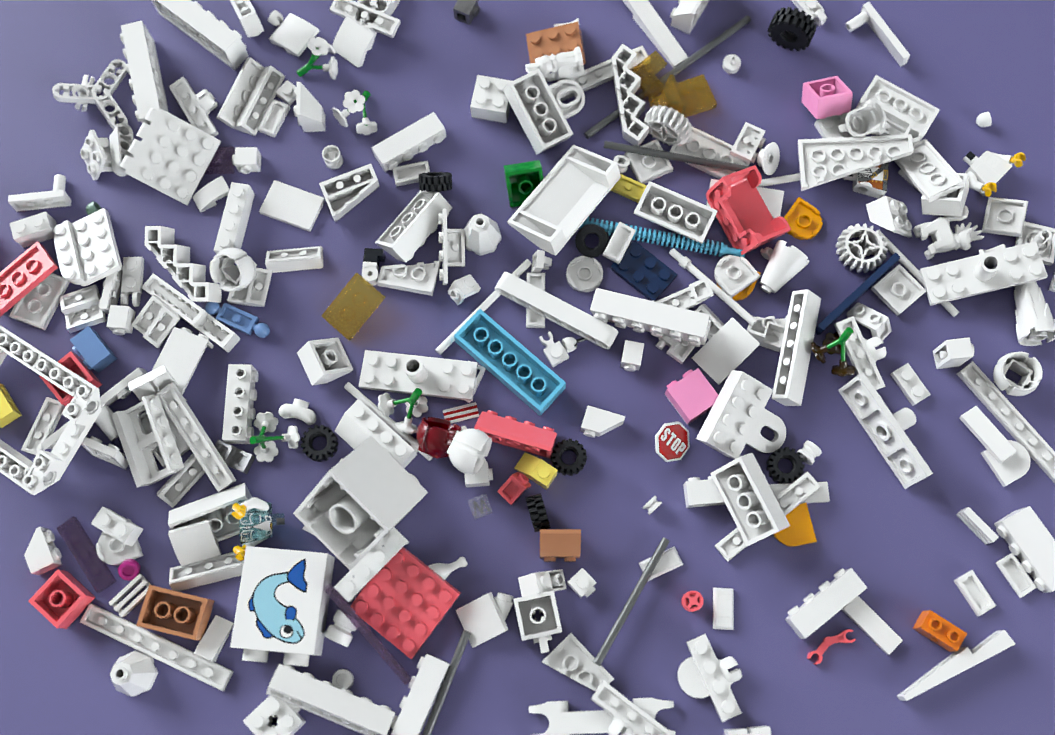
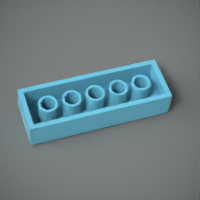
(510, 362)

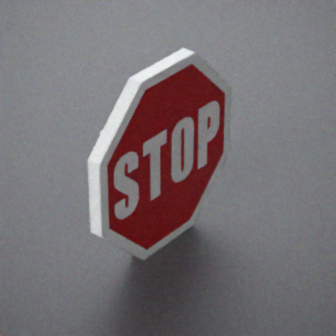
(672, 441)

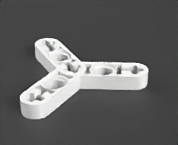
(93, 90)

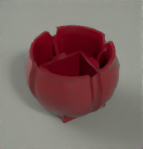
(435, 436)

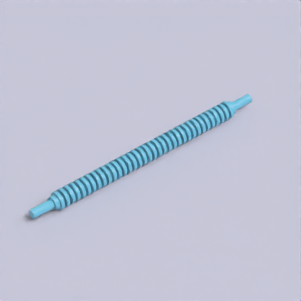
(722, 249)

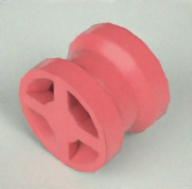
(694, 603)

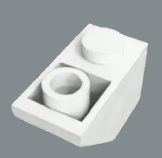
(42, 553)
(542, 582)

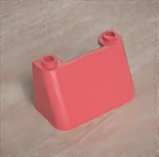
(743, 211)

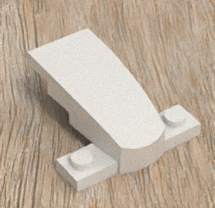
(370, 13)

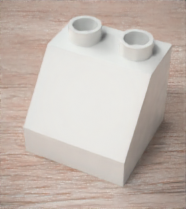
(359, 502)

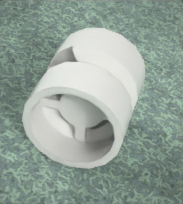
(341, 630)

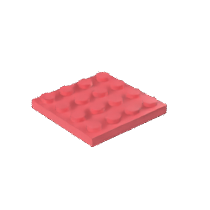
(405, 602)

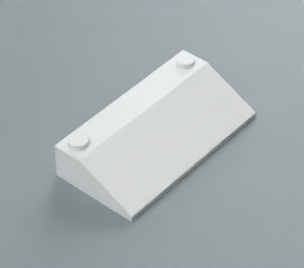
(565, 199)

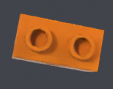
(939, 631)

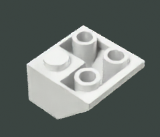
(308, 110)
(890, 215)

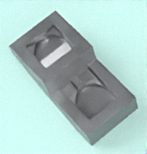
(235, 457)

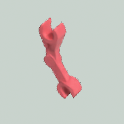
(828, 641)

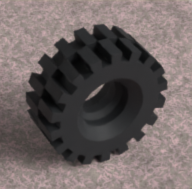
(792, 29)

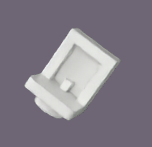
(463, 288)

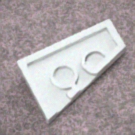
(410, 278)
(577, 663)

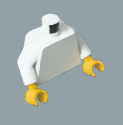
(989, 169)

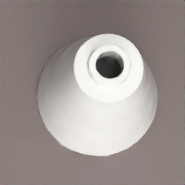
(782, 266)

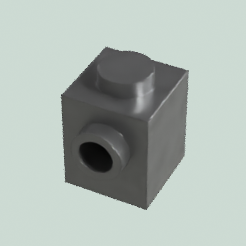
(466, 10)

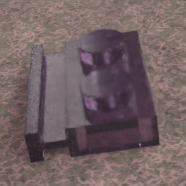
(222, 161)

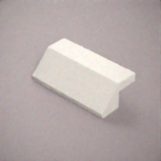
(250, 97)

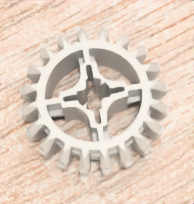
(668, 125)
(854, 254)

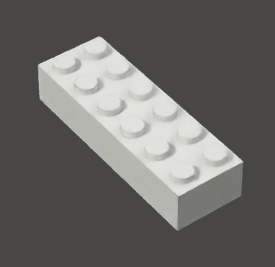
(204, 29)
(144, 70)
(651, 317)

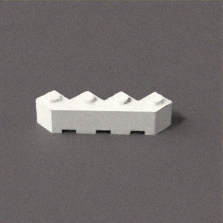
(629, 105)
(177, 261)

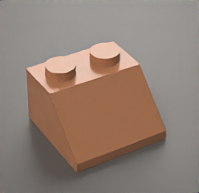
(560, 544)

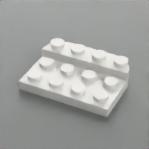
(903, 110)
(87, 248)

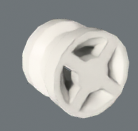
(809, 452)

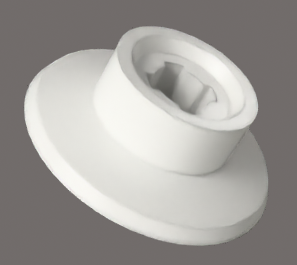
(769, 158)

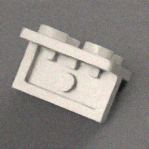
(96, 154)

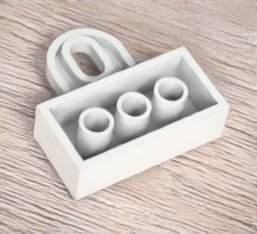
(541, 110)
(739, 417)

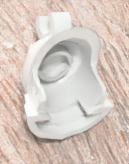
(865, 120)

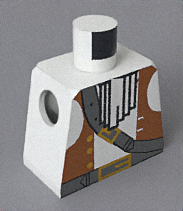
(871, 181)

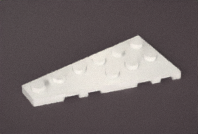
(838, 157)

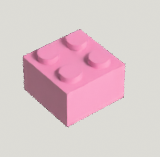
(827, 97)

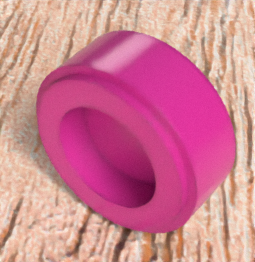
(129, 569)

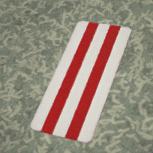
(461, 413)

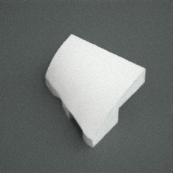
(768, 332)

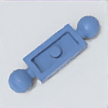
(237, 319)

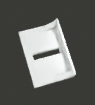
(143, 387)

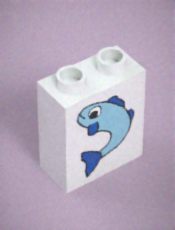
(282, 604)

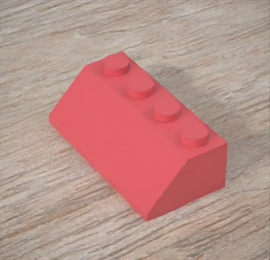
(517, 435)

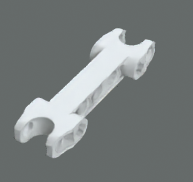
(587, 722)

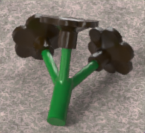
(831, 345)

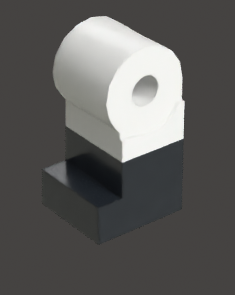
(371, 264)

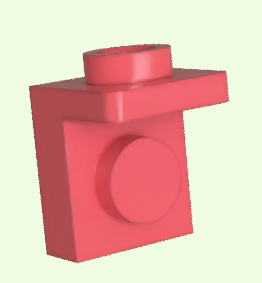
(514, 487)

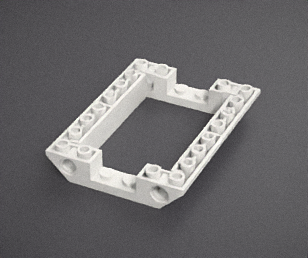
(81, 411)

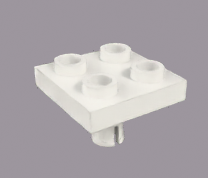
(1044, 238)

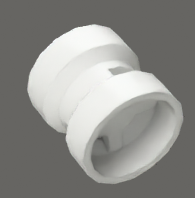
(332, 157)

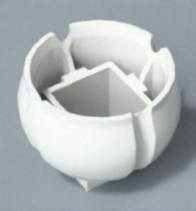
(227, 274)
(1024, 366)
(469, 449)

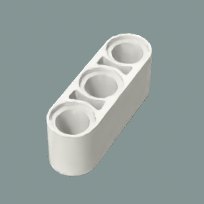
(120, 142)

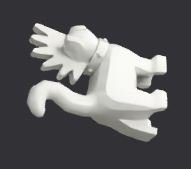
(563, 65)
(944, 238)

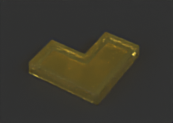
(647, 71)

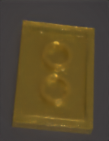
(353, 306)

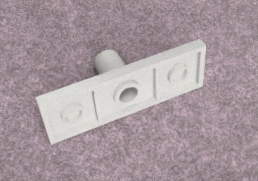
(983, 273)
(433, 375)
(104, 419)
(886, 430)

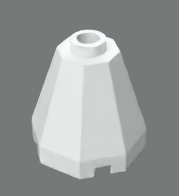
(482, 235)
(134, 673)

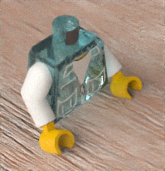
(255, 523)

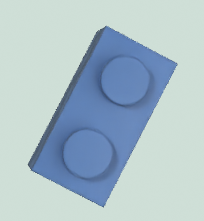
(93, 349)

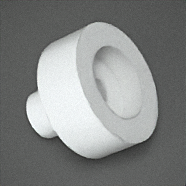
(731, 64)

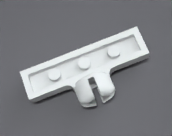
(195, 105)
(863, 352)
(716, 676)
(625, 714)

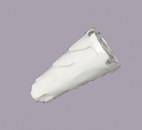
(1032, 315)

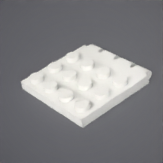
(170, 155)

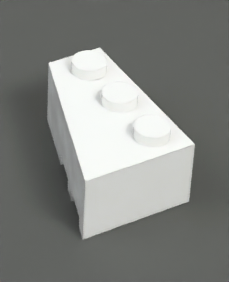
(348, 190)

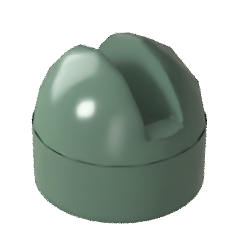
(92, 207)

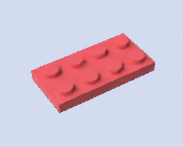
(24, 275)

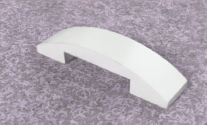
(689, 297)

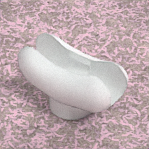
(298, 410)

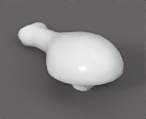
(445, 569)

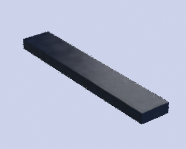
(821, 327)

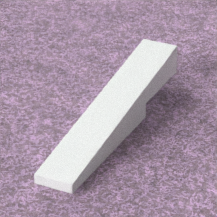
(656, 31)
(192, 313)
(959, 662)

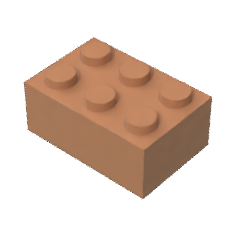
(555, 41)
(175, 613)

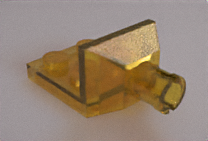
(687, 96)

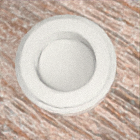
(343, 679)

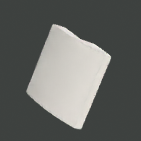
(293, 34)
(353, 41)
(256, 292)
(82, 308)
(156, 321)
(194, 542)

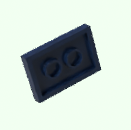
(644, 271)

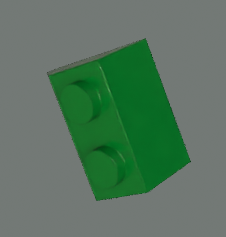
(522, 180)

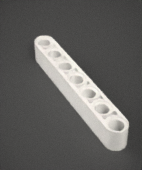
(556, 310)

